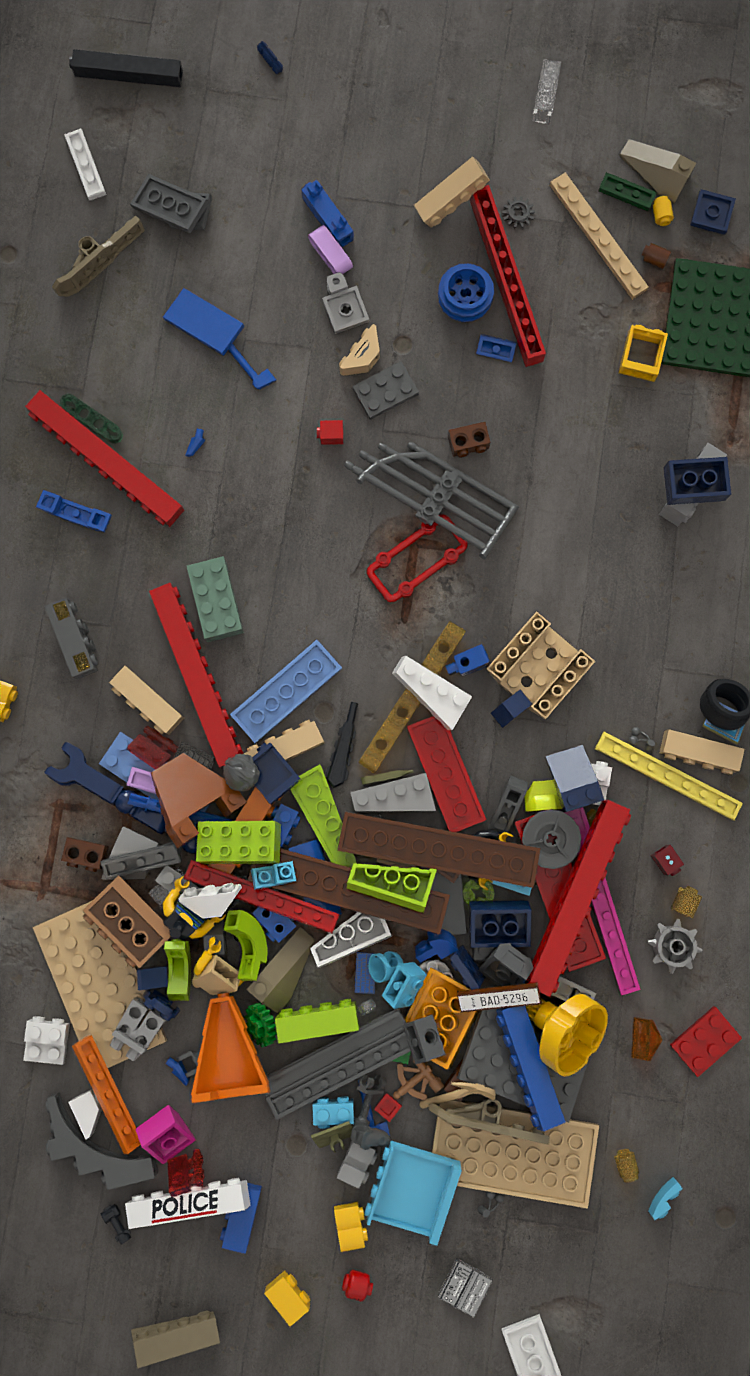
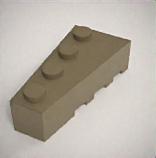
(174, 1338)

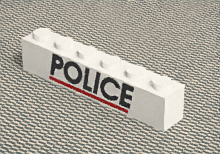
(197, 1203)

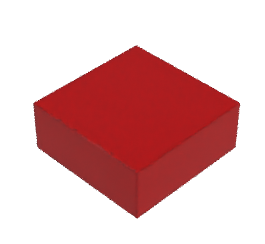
(387, 1107)

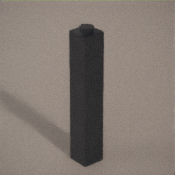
(126, 68)

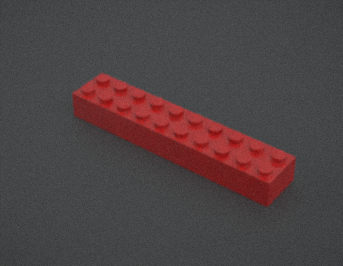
(577, 896)

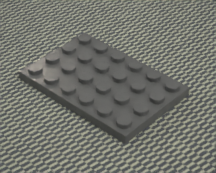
(490, 1065)

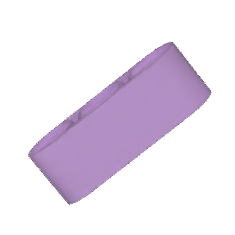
(330, 250)

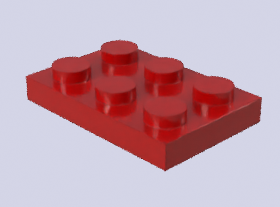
(705, 1041)

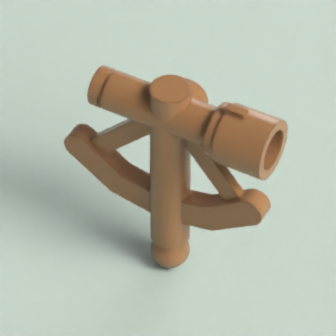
(423, 1073)

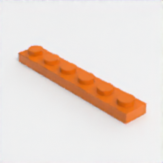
(107, 1093)

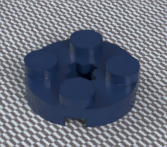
(161, 1003)

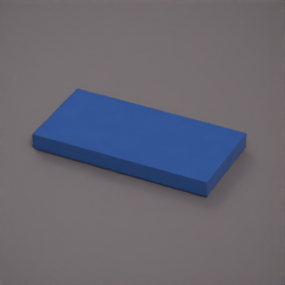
(203, 321)

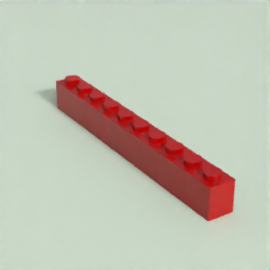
(507, 277)
(104, 458)
(195, 674)

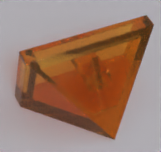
(645, 1039)

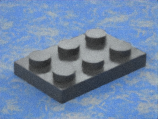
(385, 390)

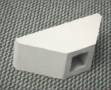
(210, 900)

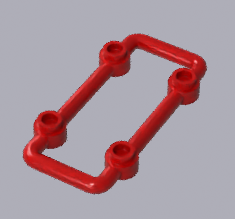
(406, 588)

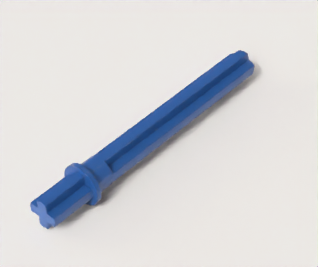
(154, 805)

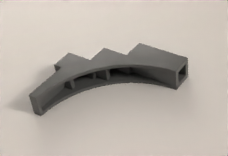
(69, 1141)

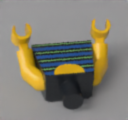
(183, 921)

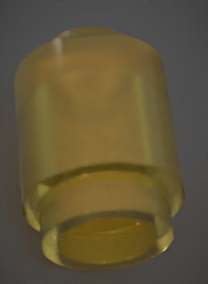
(627, 1165)

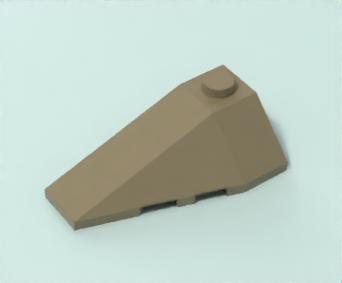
(660, 168)

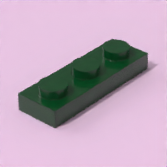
(627, 191)

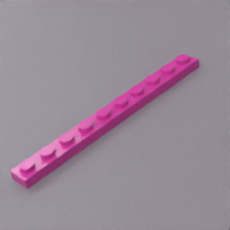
(609, 923)

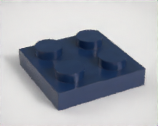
(712, 212)
(467, 967)

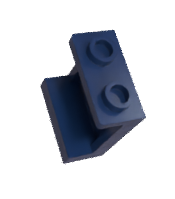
(275, 773)

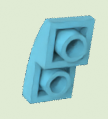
(273, 875)
(659, 1205)

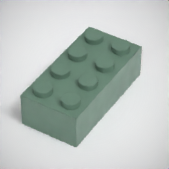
(215, 599)

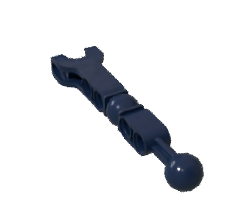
(80, 773)

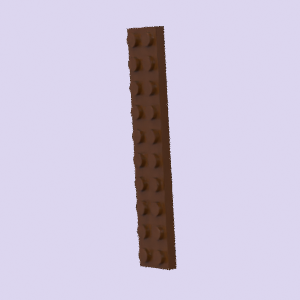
(439, 849)
(328, 884)

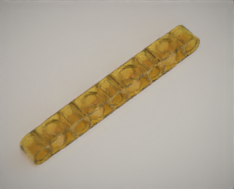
(394, 724)

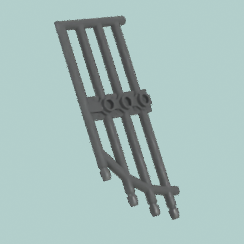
(440, 495)

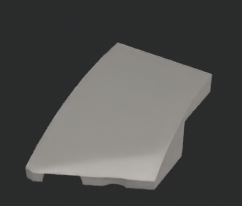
(129, 842)

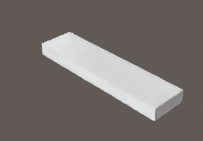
(85, 164)

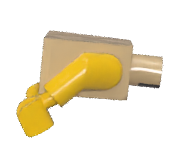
(214, 973)

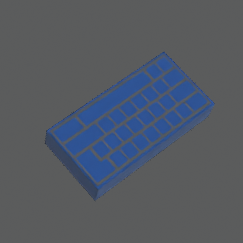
(363, 979)

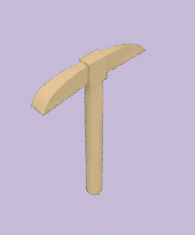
(468, 1089)

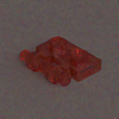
(148, 751)
(179, 1173)

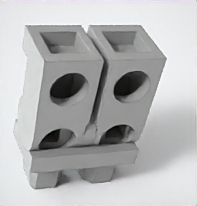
(132, 1033)

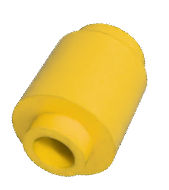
(663, 211)

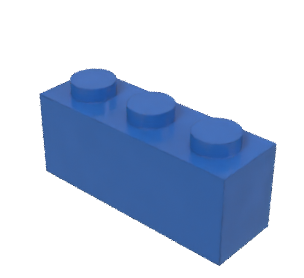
(240, 1223)

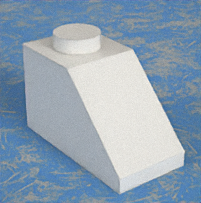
(86, 1111)

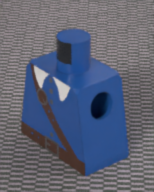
(477, 657)

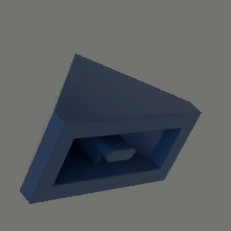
(511, 708)
(152, 977)

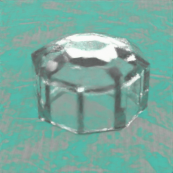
(366, 1007)

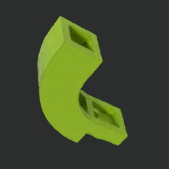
(252, 941)
(179, 969)

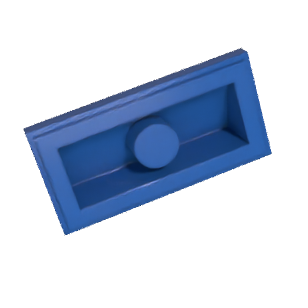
(496, 347)

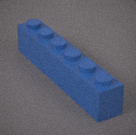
(531, 1070)

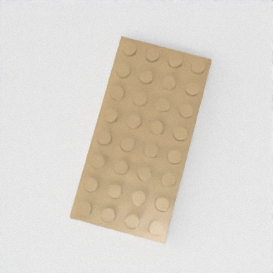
(90, 979)
(521, 1166)

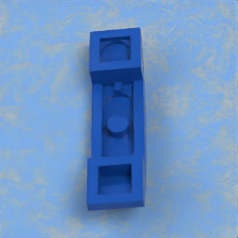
(73, 512)

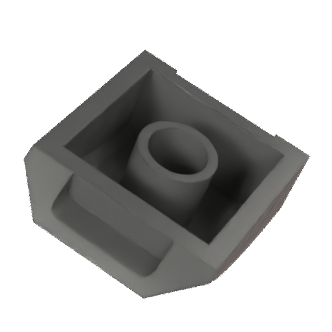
(507, 966)

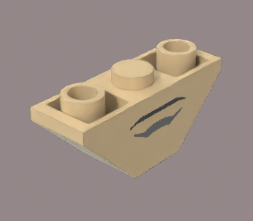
(362, 355)

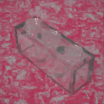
(546, 91)

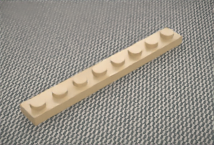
(598, 236)

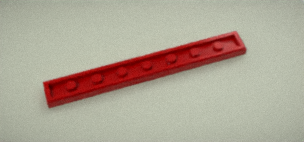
(265, 897)

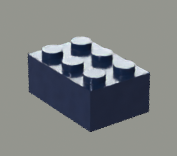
(697, 480)
(499, 923)

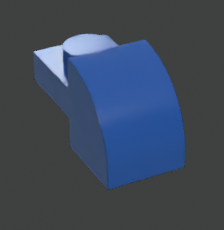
(441, 944)

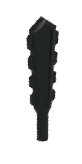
(340, 758)

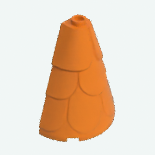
(227, 1056)

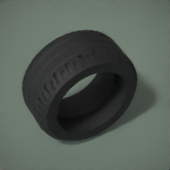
(716, 713)

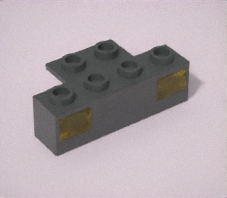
(73, 638)

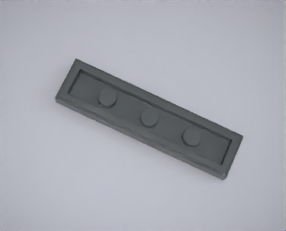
(141, 861)

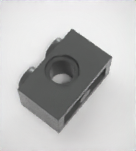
(422, 1048)

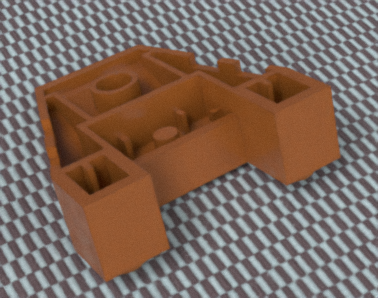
(186, 789)

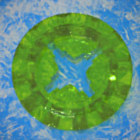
(470, 896)

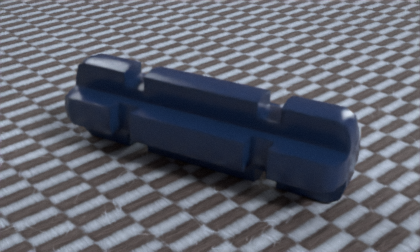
(269, 57)

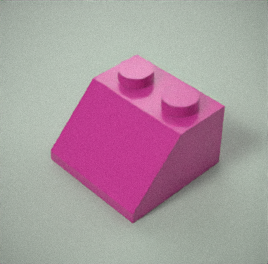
(164, 1134)

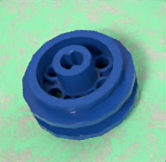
(472, 306)

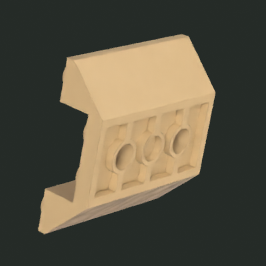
(527, 658)

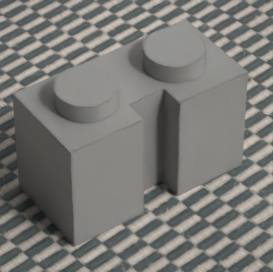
(355, 1165)

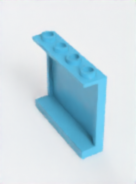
(413, 1190)

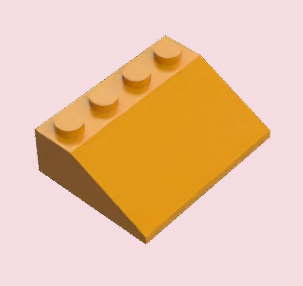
(440, 999)

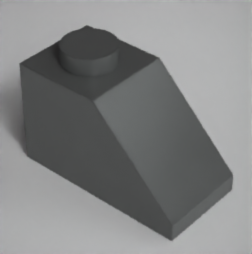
(219, 934)

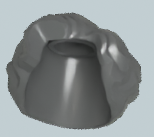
(240, 772)

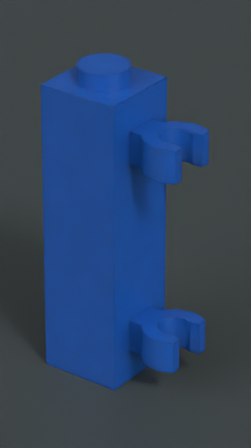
(327, 212)

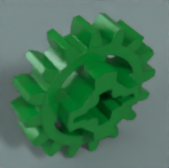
(260, 1024)

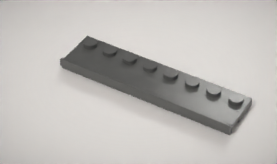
(337, 1063)

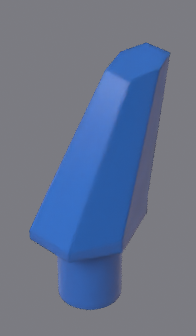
(195, 443)
(178, 1070)

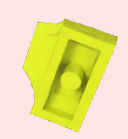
(541, 797)

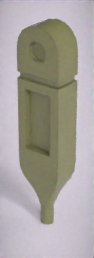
(385, 776)

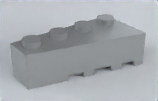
(402, 795)

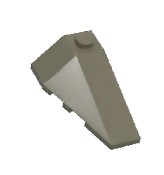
(279, 978)

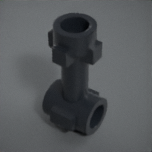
(111, 1215)

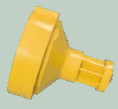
(569, 1032)

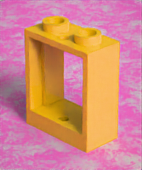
(637, 369)

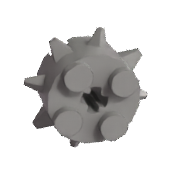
(674, 957)

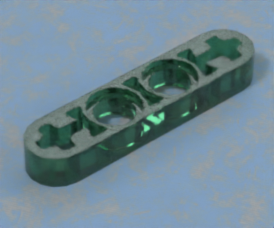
(91, 418)

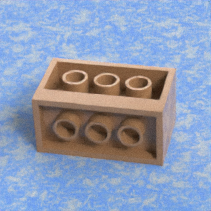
(128, 908)

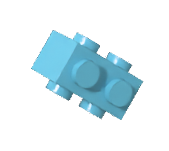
(404, 985)
(332, 1111)

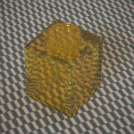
(686, 901)

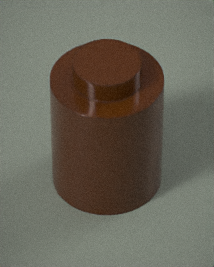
(656, 255)

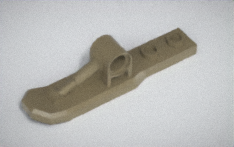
(96, 257)
(477, 1117)

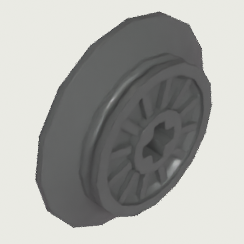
(566, 842)

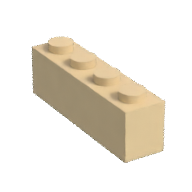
(452, 192)
(146, 700)
(294, 742)
(701, 751)

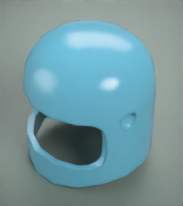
(383, 966)

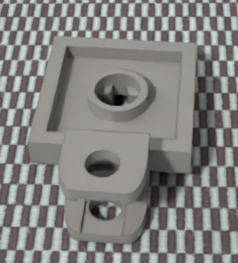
(343, 296)

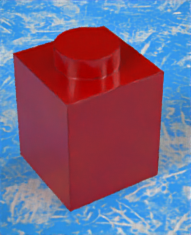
(330, 432)

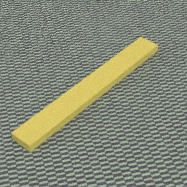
(668, 776)

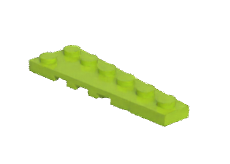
(322, 814)

